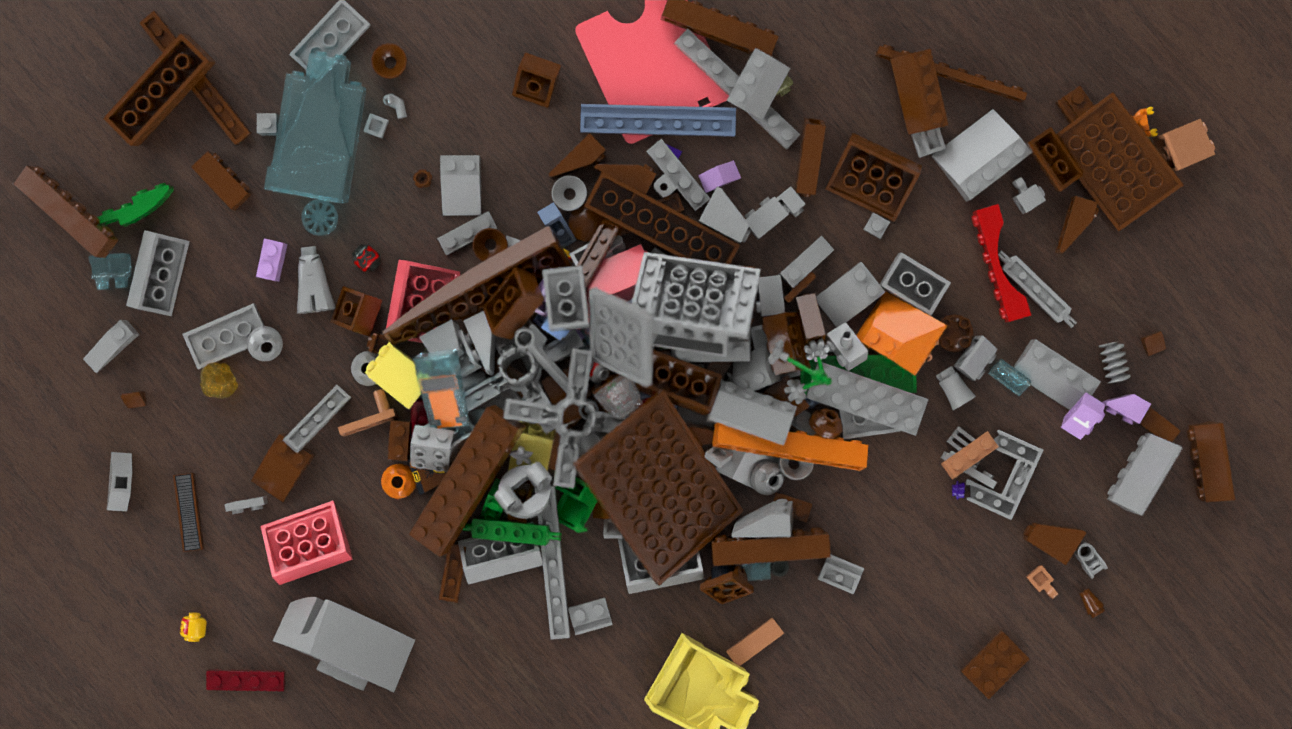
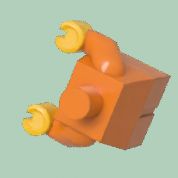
(1141, 119)

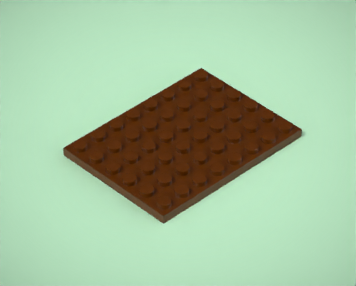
(658, 487)

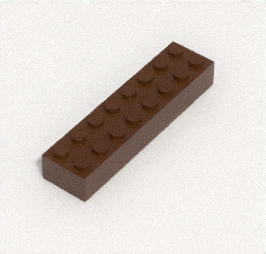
(658, 222)
(467, 480)

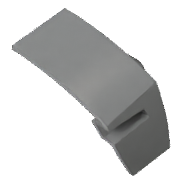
(345, 643)

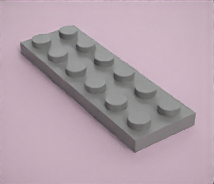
(870, 399)

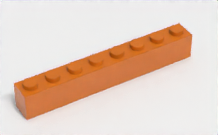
(797, 447)

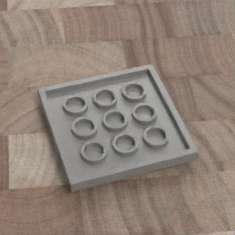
(621, 336)

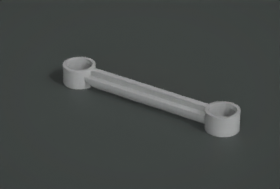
(548, 364)

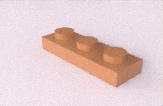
(969, 455)

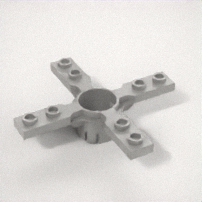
(528, 385)
(552, 415)

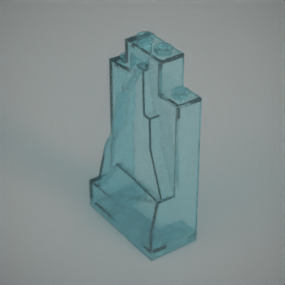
(317, 131)

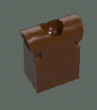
(571, 413)

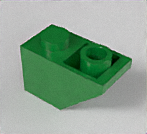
(492, 508)

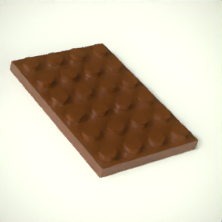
(1118, 162)

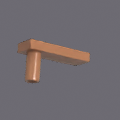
(385, 414)

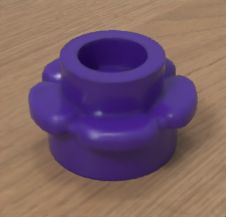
(958, 490)

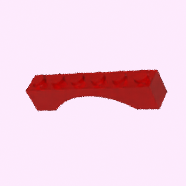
(989, 224)

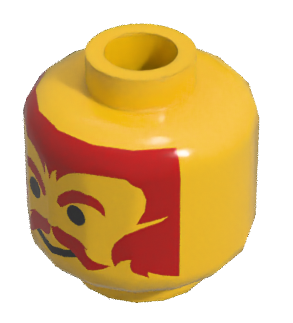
(193, 627)

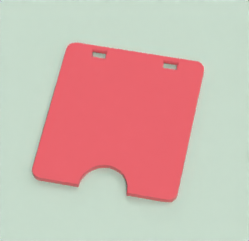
(642, 65)

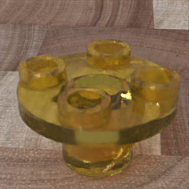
(217, 381)

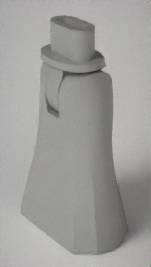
(312, 284)

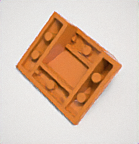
(900, 332)

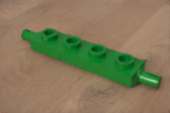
(511, 531)

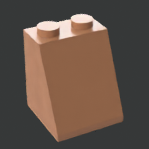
(1185, 145)

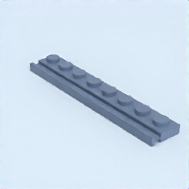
(658, 120)

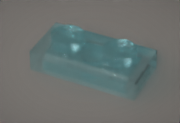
(1010, 377)

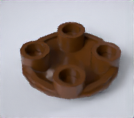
(584, 223)
(957, 334)

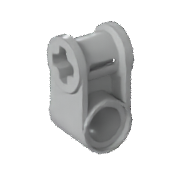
(1091, 561)

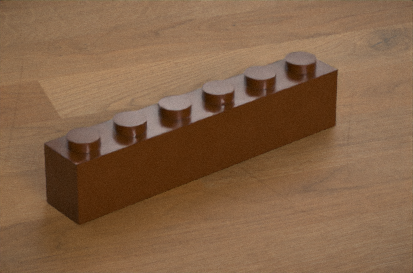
(719, 26)
(66, 211)

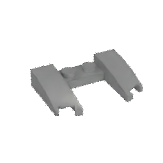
(1027, 460)

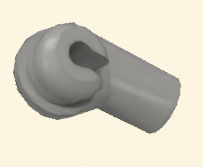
(396, 103)

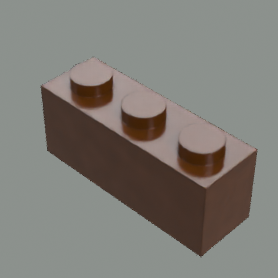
(222, 180)

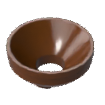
(382, 53)
(478, 245)
(826, 423)

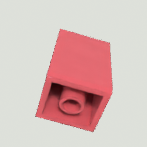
(618, 274)

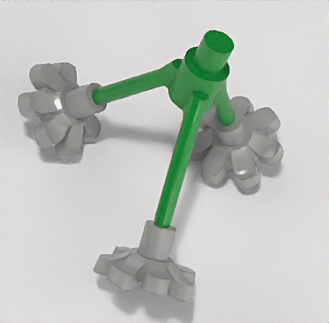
(815, 352)

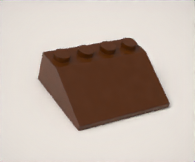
(873, 177)

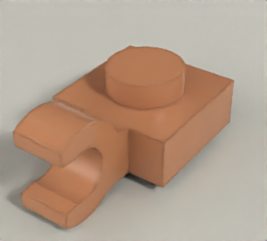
(1041, 580)

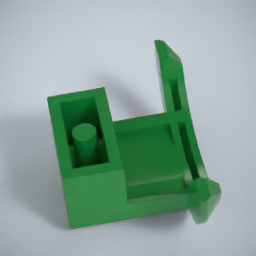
(575, 505)

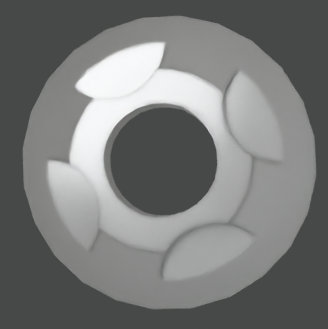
(565, 183)
(260, 336)
(356, 368)
(801, 472)
(762, 474)

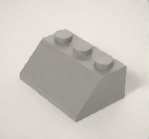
(758, 84)

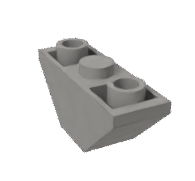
(119, 481)

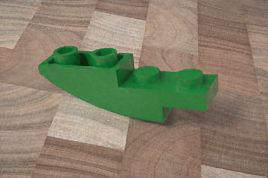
(143, 205)

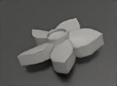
(521, 455)

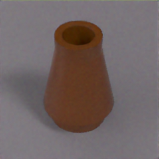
(1092, 603)

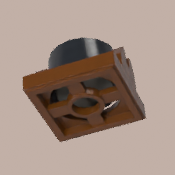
(725, 581)

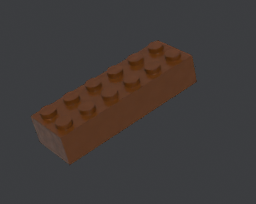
(159, 90)
(770, 549)

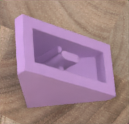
(719, 176)

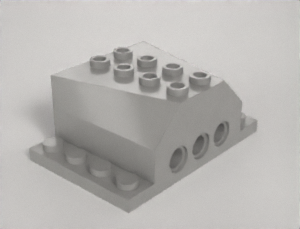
(695, 302)

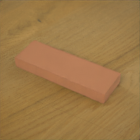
(755, 642)

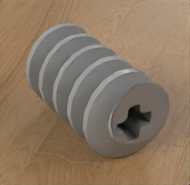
(1115, 362)

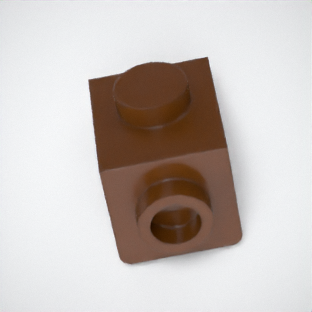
(376, 342)

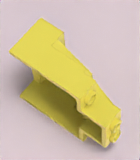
(701, 689)

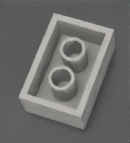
(914, 284)

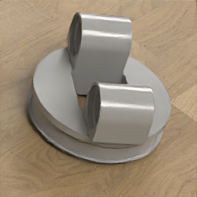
(517, 476)

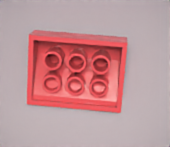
(413, 285)
(305, 543)

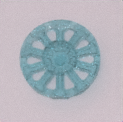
(319, 217)

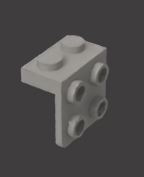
(431, 448)

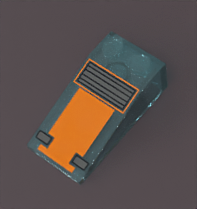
(442, 389)

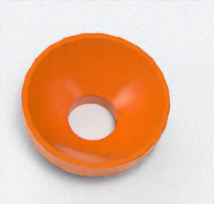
(408, 481)

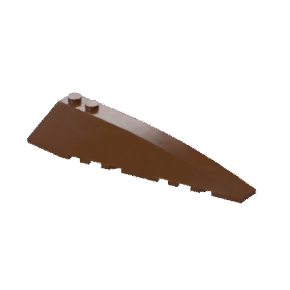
(472, 289)

